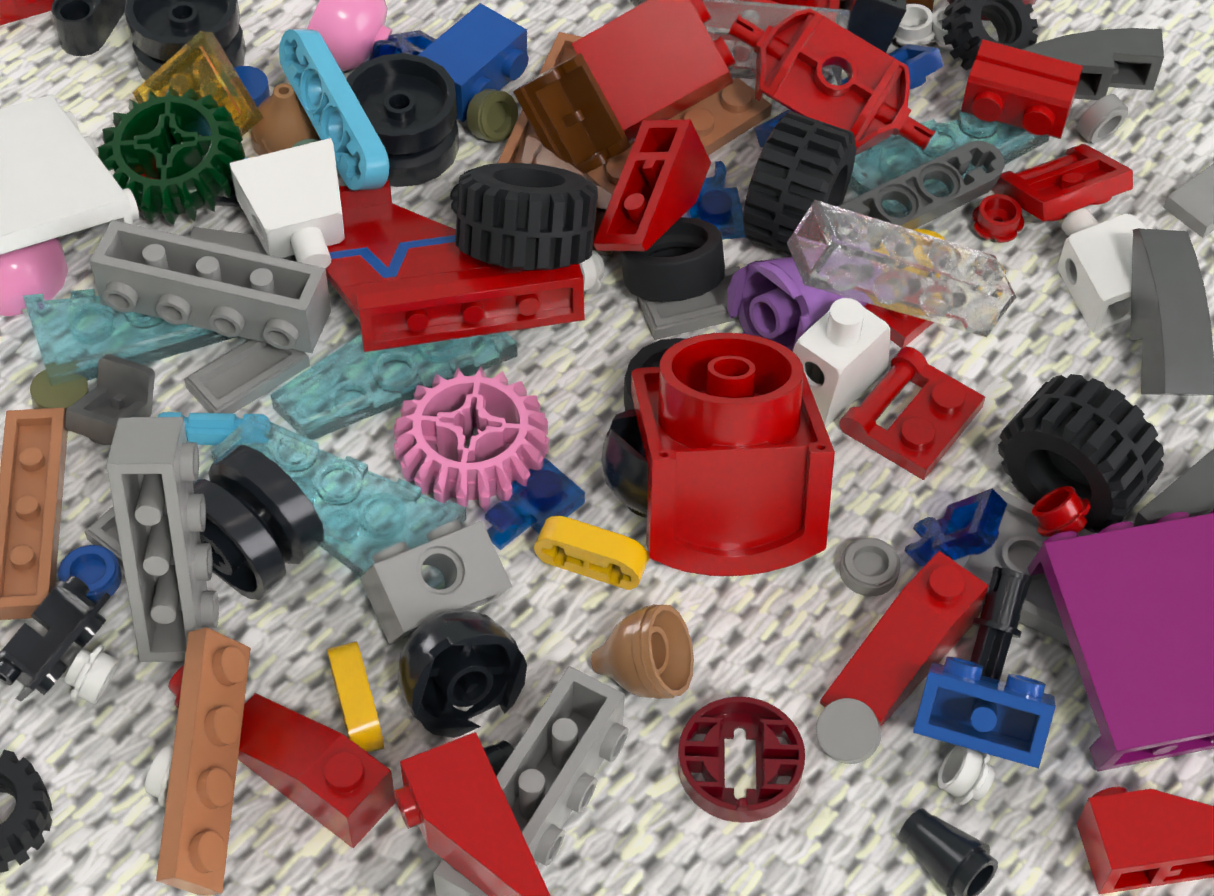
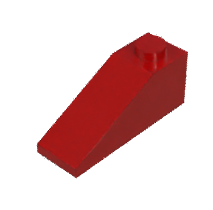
(654, 186)
(911, 635)
(316, 768)
(468, 818)
(1146, 839)

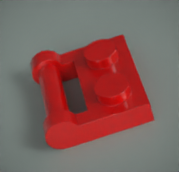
(1066, 183)
(925, 426)

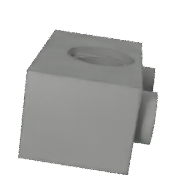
(463, 557)

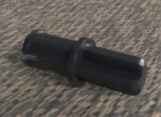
(999, 619)

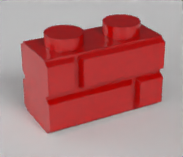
(1021, 89)

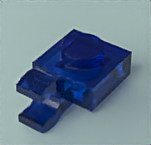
(546, 495)

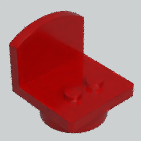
(732, 457)

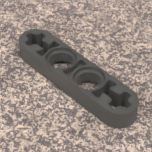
(948, 168)

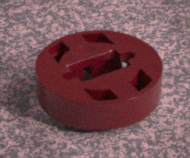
(761, 723)

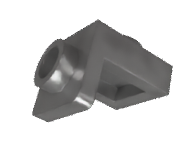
(121, 392)

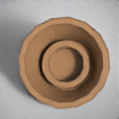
(282, 122)
(648, 653)

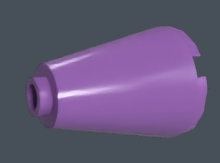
(775, 301)

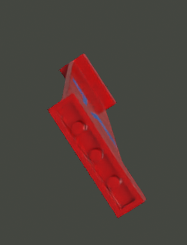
(419, 288)

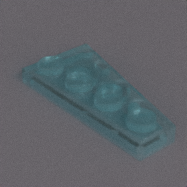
(355, 505)

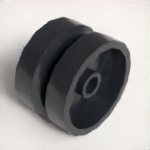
(165, 26)
(412, 112)
(255, 521)

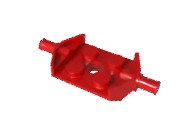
(790, 73)

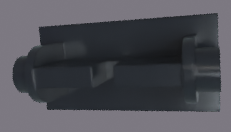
(69, 619)

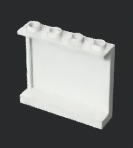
(52, 177)

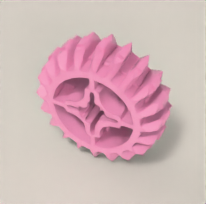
(441, 420)

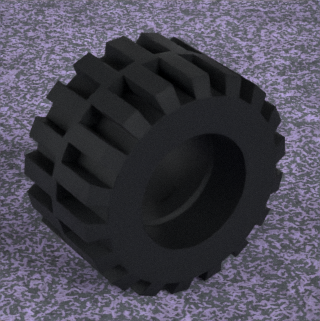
(796, 166)
(526, 216)
(1086, 440)

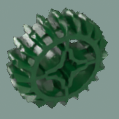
(165, 144)

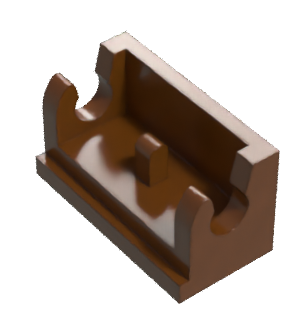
(572, 115)

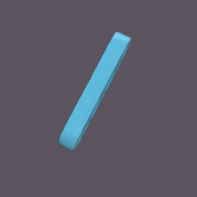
(334, 109)

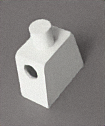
(293, 201)
(1099, 266)
(850, 351)

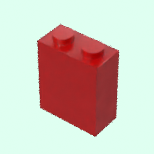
(656, 61)

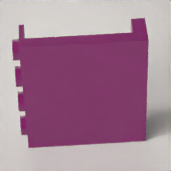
(1140, 632)

